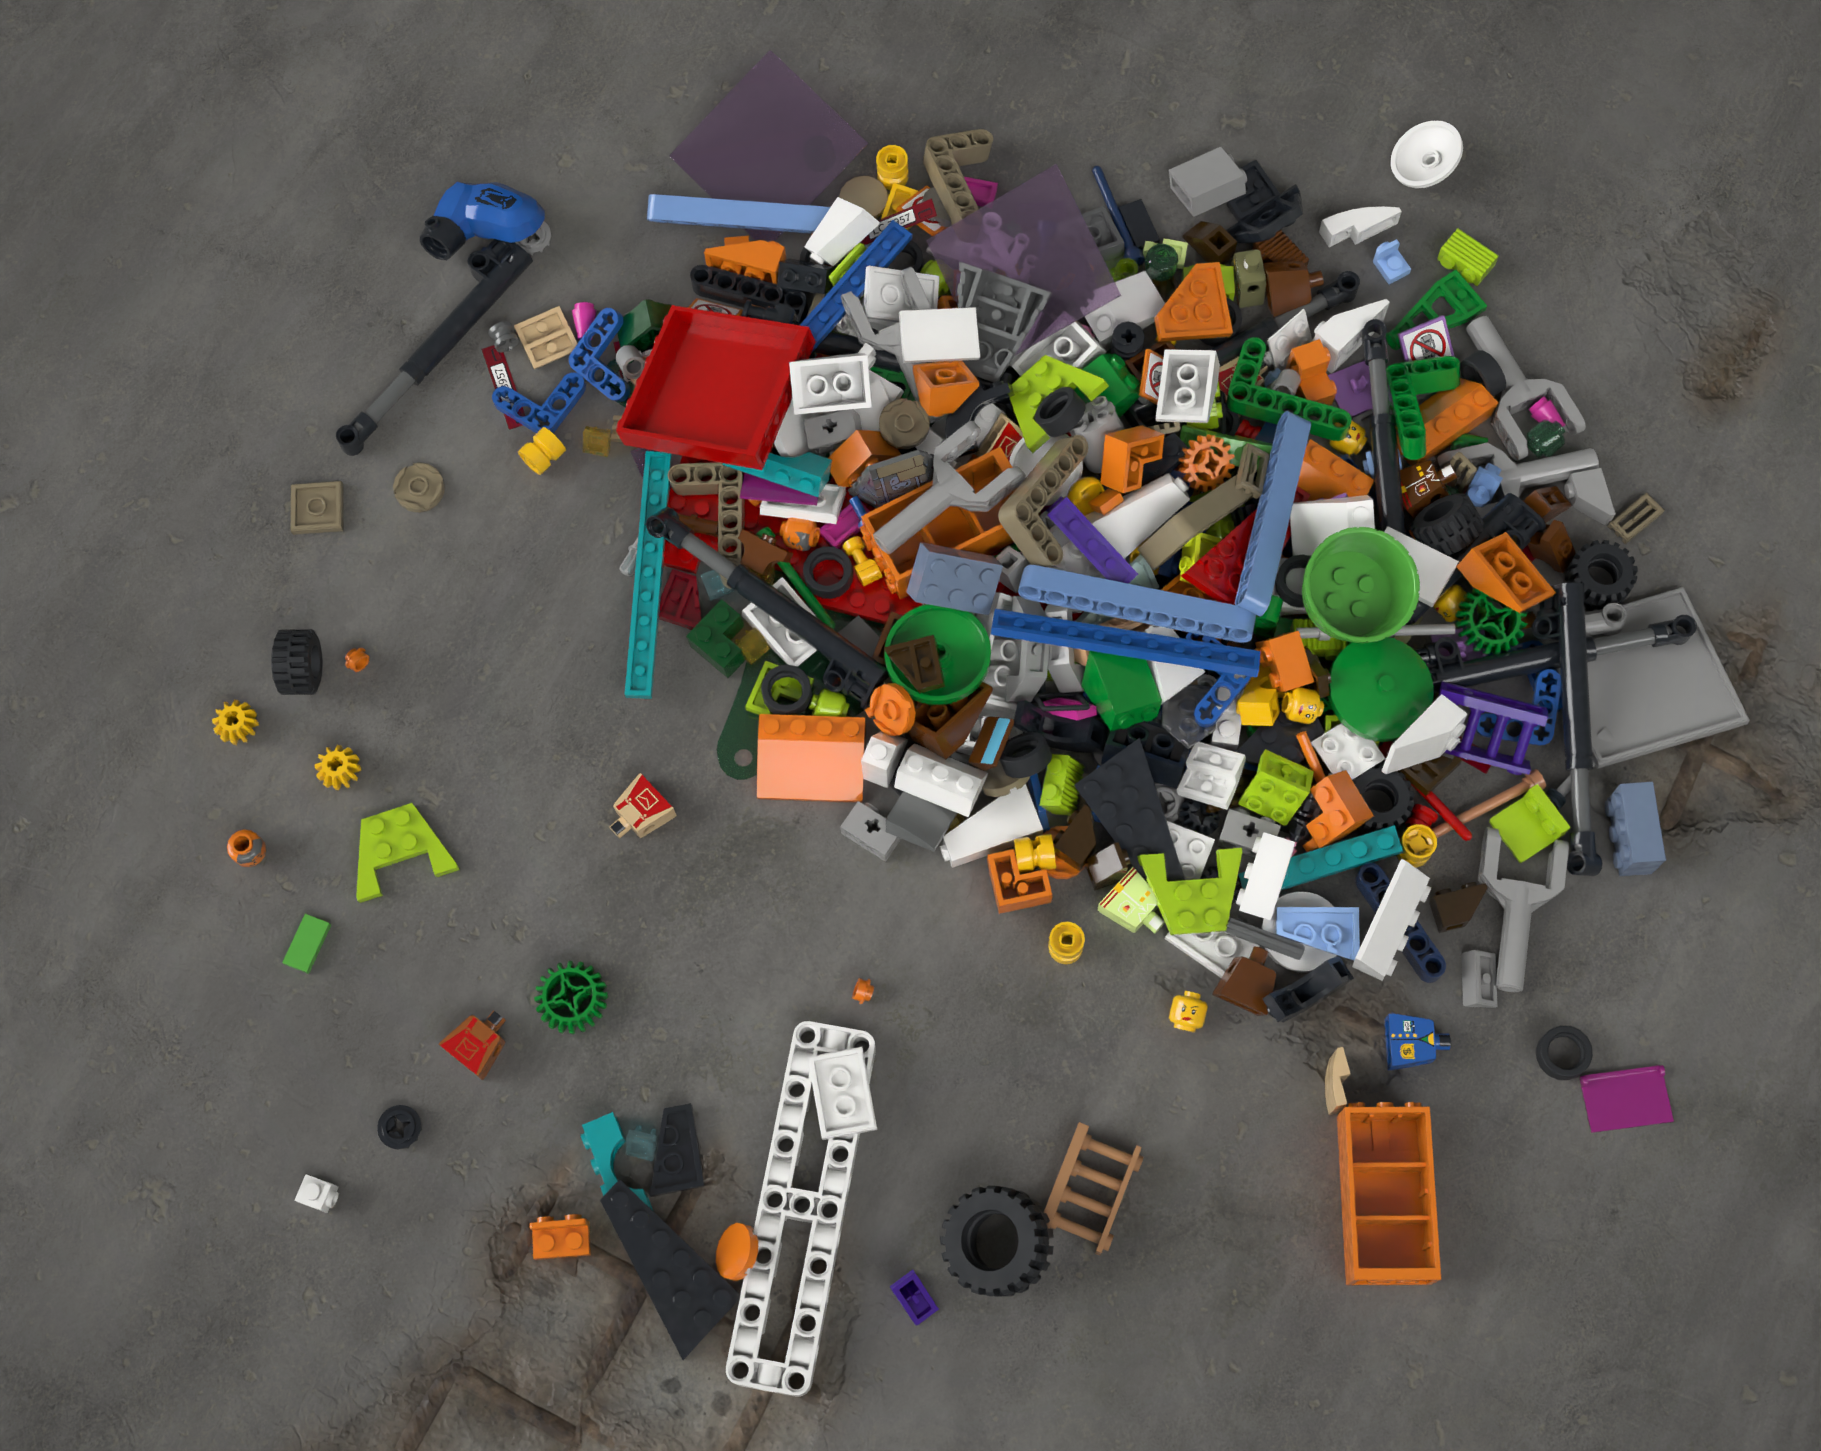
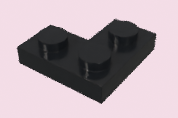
(1258, 192)

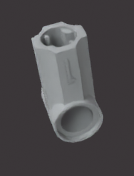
(1287, 382)
(1598, 622)

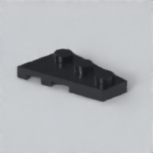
(678, 1153)

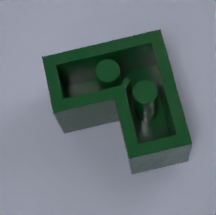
(643, 324)
(713, 638)

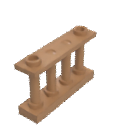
(1073, 1167)

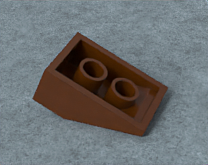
(948, 725)

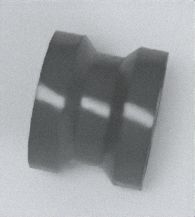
(503, 336)

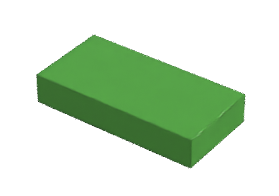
(306, 943)

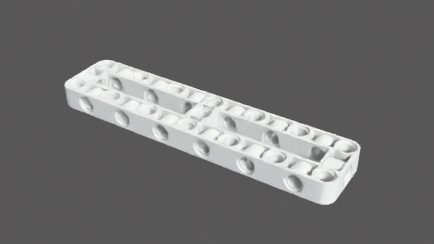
(769, 1223)

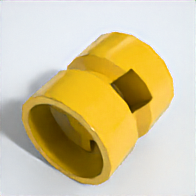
(892, 166)
(541, 451)
(1417, 845)
(1035, 853)
(1066, 942)

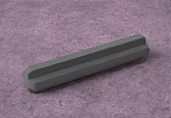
(1265, 939)

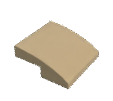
(546, 337)
(1336, 1074)

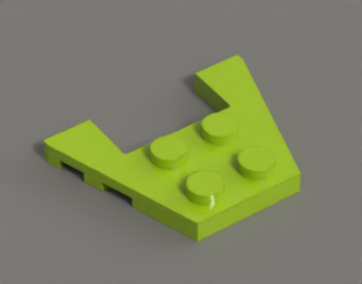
(1040, 381)
(392, 839)
(1198, 903)

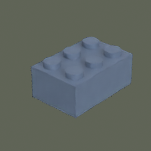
(954, 578)
(1635, 829)

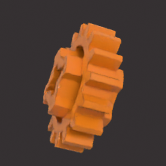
(1202, 460)

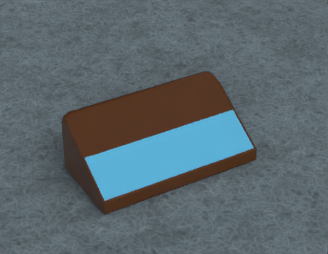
(991, 742)

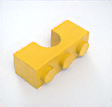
(1259, 700)

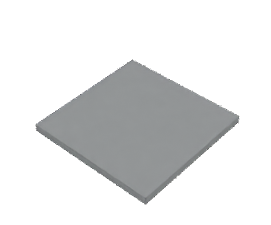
(1659, 693)

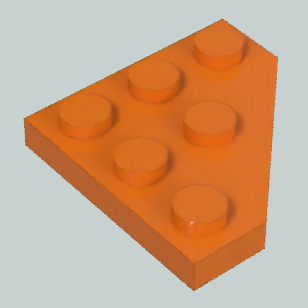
(1196, 307)

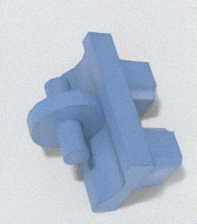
(1484, 485)

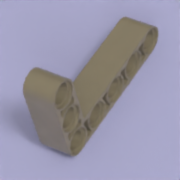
(942, 162)
(727, 490)
(1021, 510)
(1193, 521)

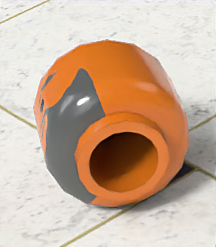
(800, 533)
(246, 848)

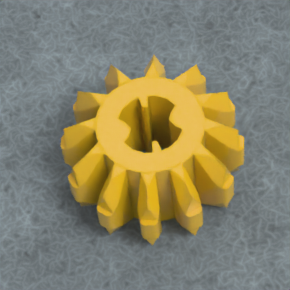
(231, 731)
(331, 761)

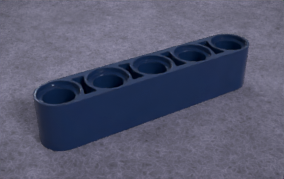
(1417, 959)

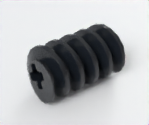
(1127, 340)

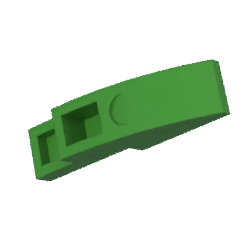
(1236, 442)

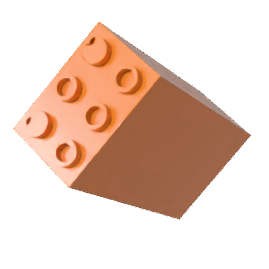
(953, 528)
(1388, 1195)

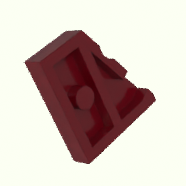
(680, 600)

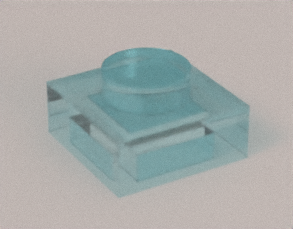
(714, 585)

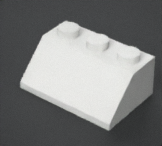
(940, 780)

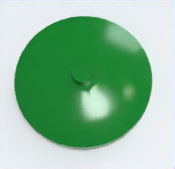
(961, 646)
(1379, 688)

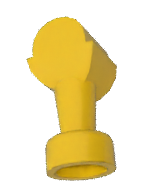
(866, 569)

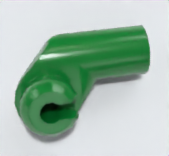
(1468, 440)

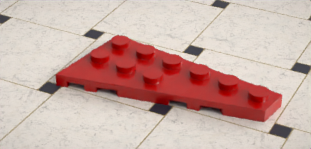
(1221, 567)

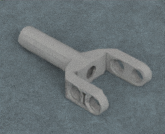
(890, 337)
(1520, 391)
(1523, 475)
(947, 490)
(1518, 901)

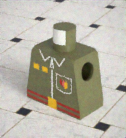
(1248, 272)

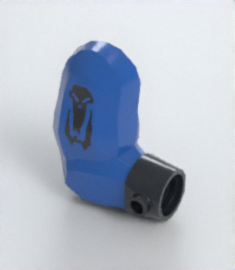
(479, 211)

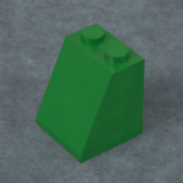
(1123, 386)
(1121, 689)

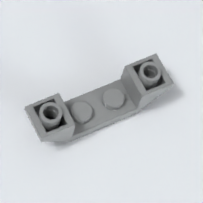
(1032, 660)
(1061, 663)

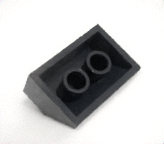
(1162, 750)

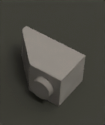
(1590, 495)

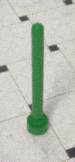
(801, 586)

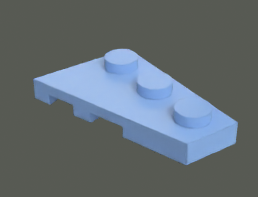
(1322, 928)

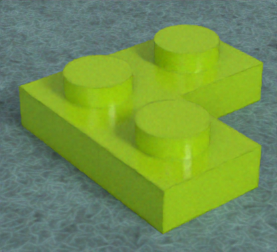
(785, 687)

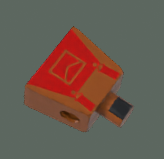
(476, 1043)

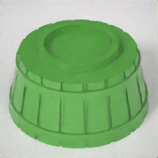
(1360, 585)

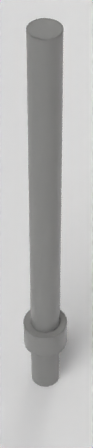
(1425, 629)

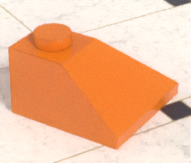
(943, 386)

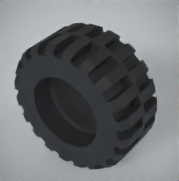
(962, 1234)

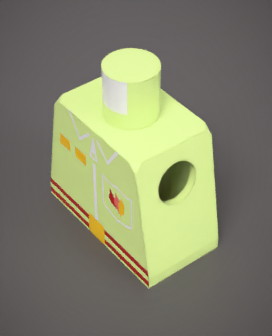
(1132, 904)

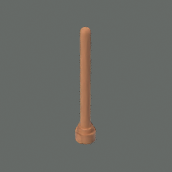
(1528, 782)

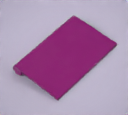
(765, 490)
(1626, 1098)

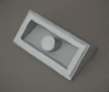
(1479, 979)

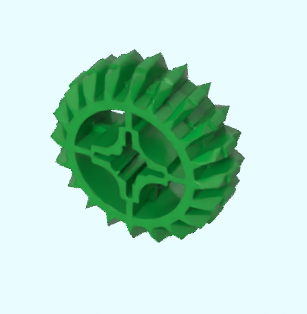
(1495, 629)
(581, 994)

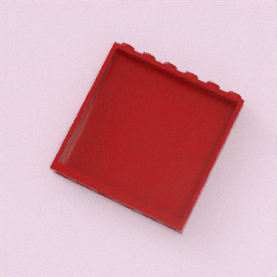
(715, 387)

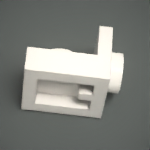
(317, 1194)

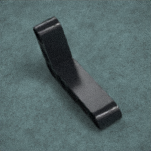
(740, 285)

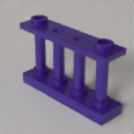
(1090, 541)
(1504, 709)

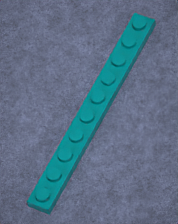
(647, 580)

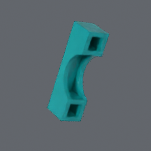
(803, 473)
(605, 1140)

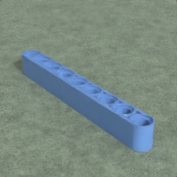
(735, 213)
(1273, 514)
(1136, 603)

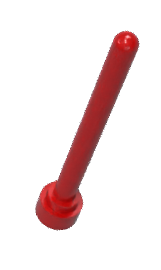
(1436, 803)

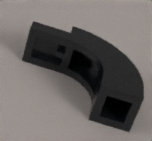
(973, 405)
(1061, 732)
(1308, 990)

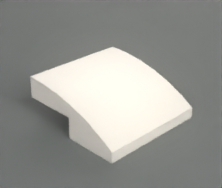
(1211, 775)

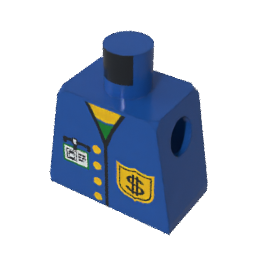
(1412, 1041)

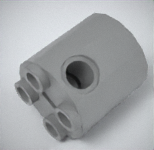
(1098, 420)

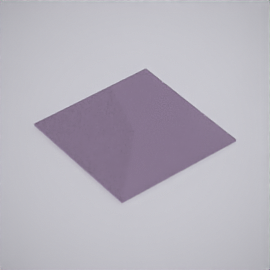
(769, 142)
(1035, 239)

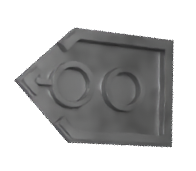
(1179, 715)

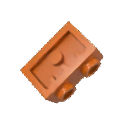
(561, 1237)

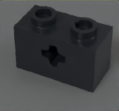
(805, 276)

